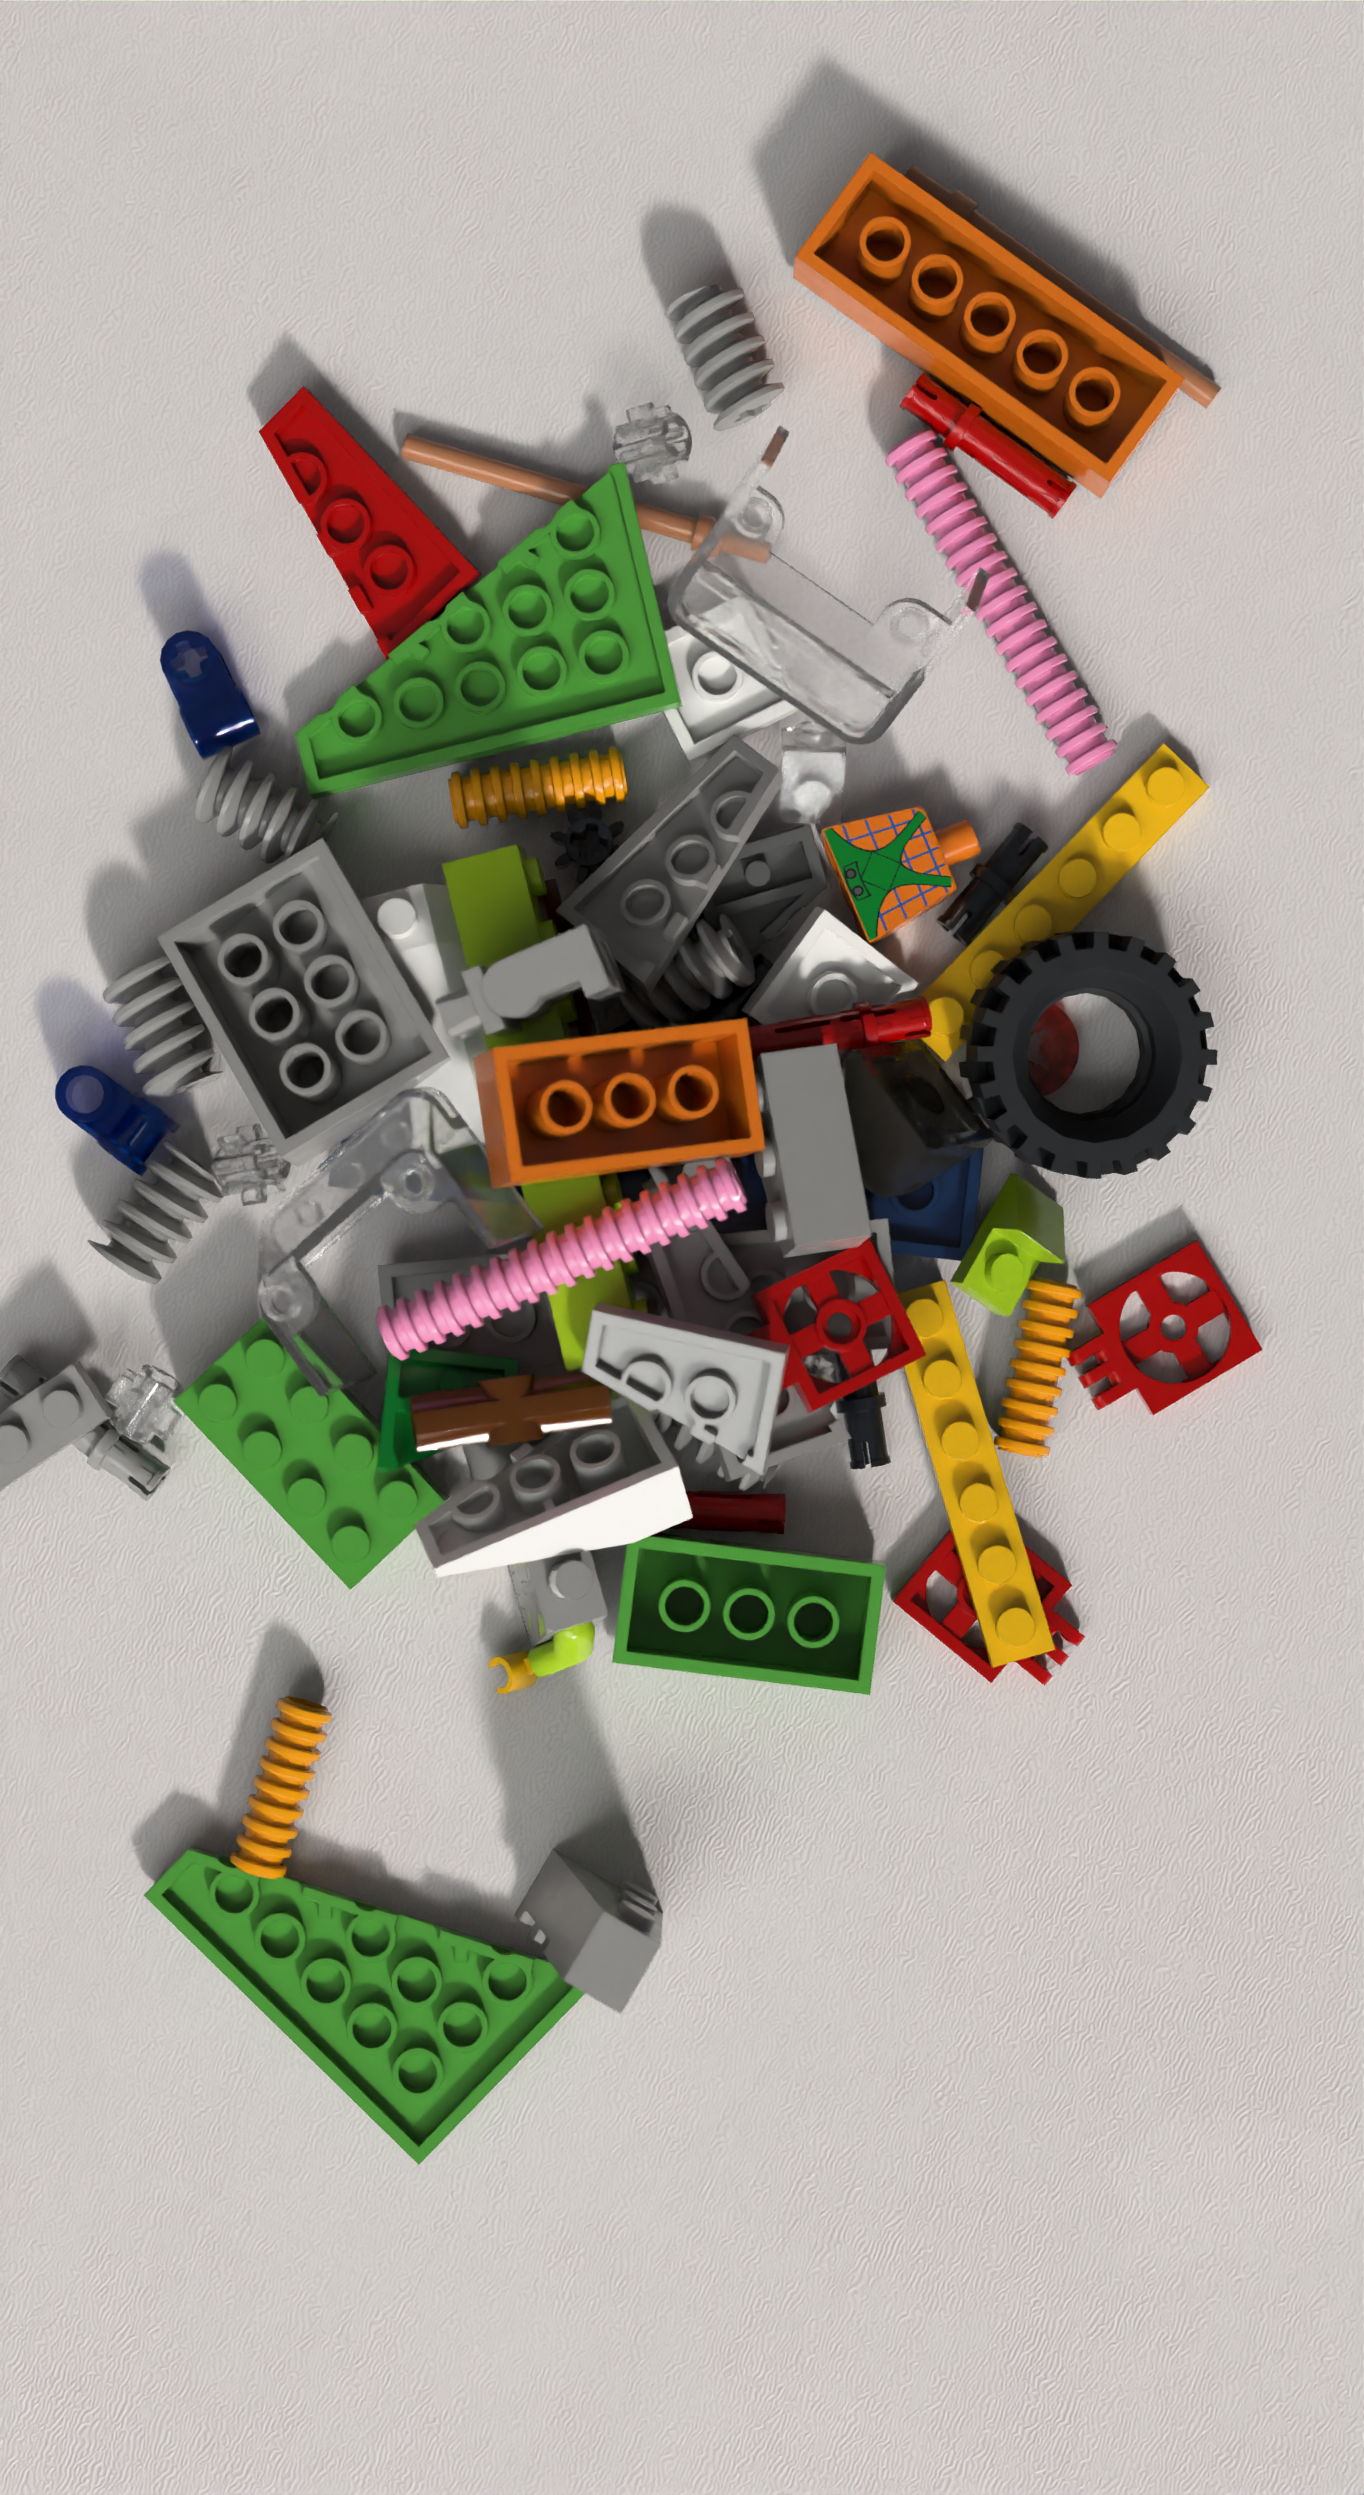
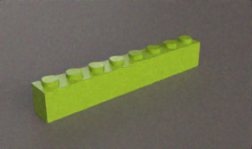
(495, 919)

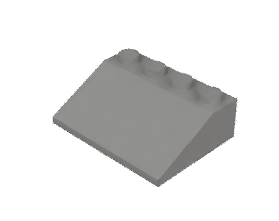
(304, 1002)

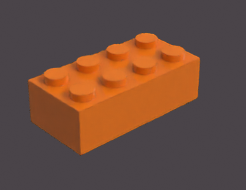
(618, 1102)

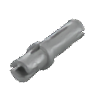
(103, 1445)

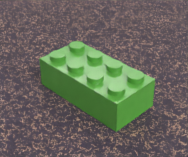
(309, 1454)
(750, 1612)

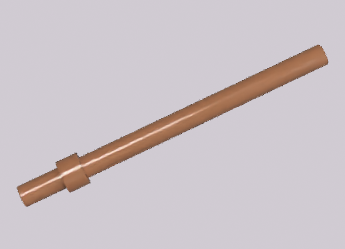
(1195, 383)
(544, 486)

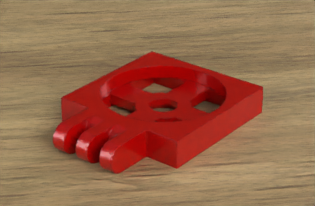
(903, 1344)
(1120, 1359)
(962, 1616)

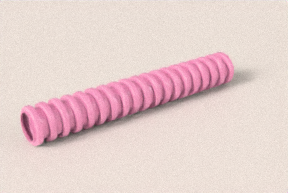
(1003, 602)
(561, 1259)

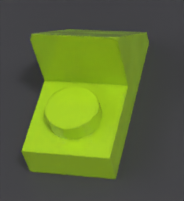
(1011, 1242)

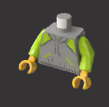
(559, 1610)

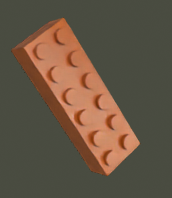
(986, 325)

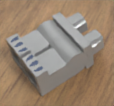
(531, 984)

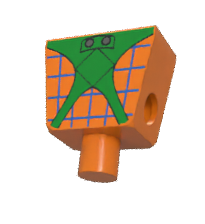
(895, 867)

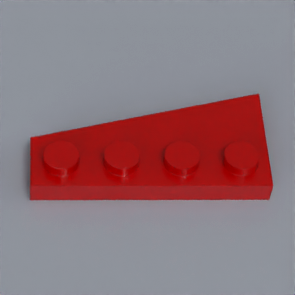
(380, 540)

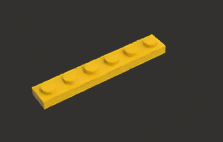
(1066, 887)
(972, 1482)

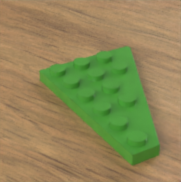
(529, 655)
(378, 1999)

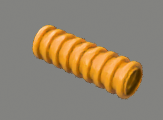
(537, 787)
(1037, 1367)
(281, 1787)

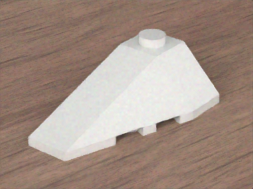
(427, 948)
(562, 1497)

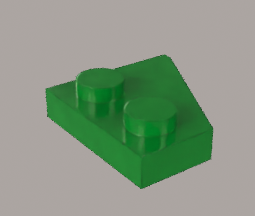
(426, 1373)

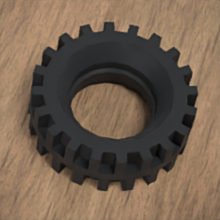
(1168, 1067)

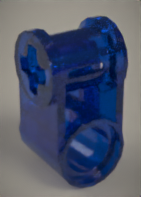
(210, 703)
(117, 1118)

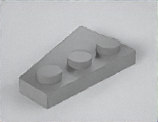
(698, 1375)

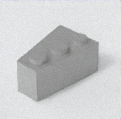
(809, 1153)
(596, 1930)

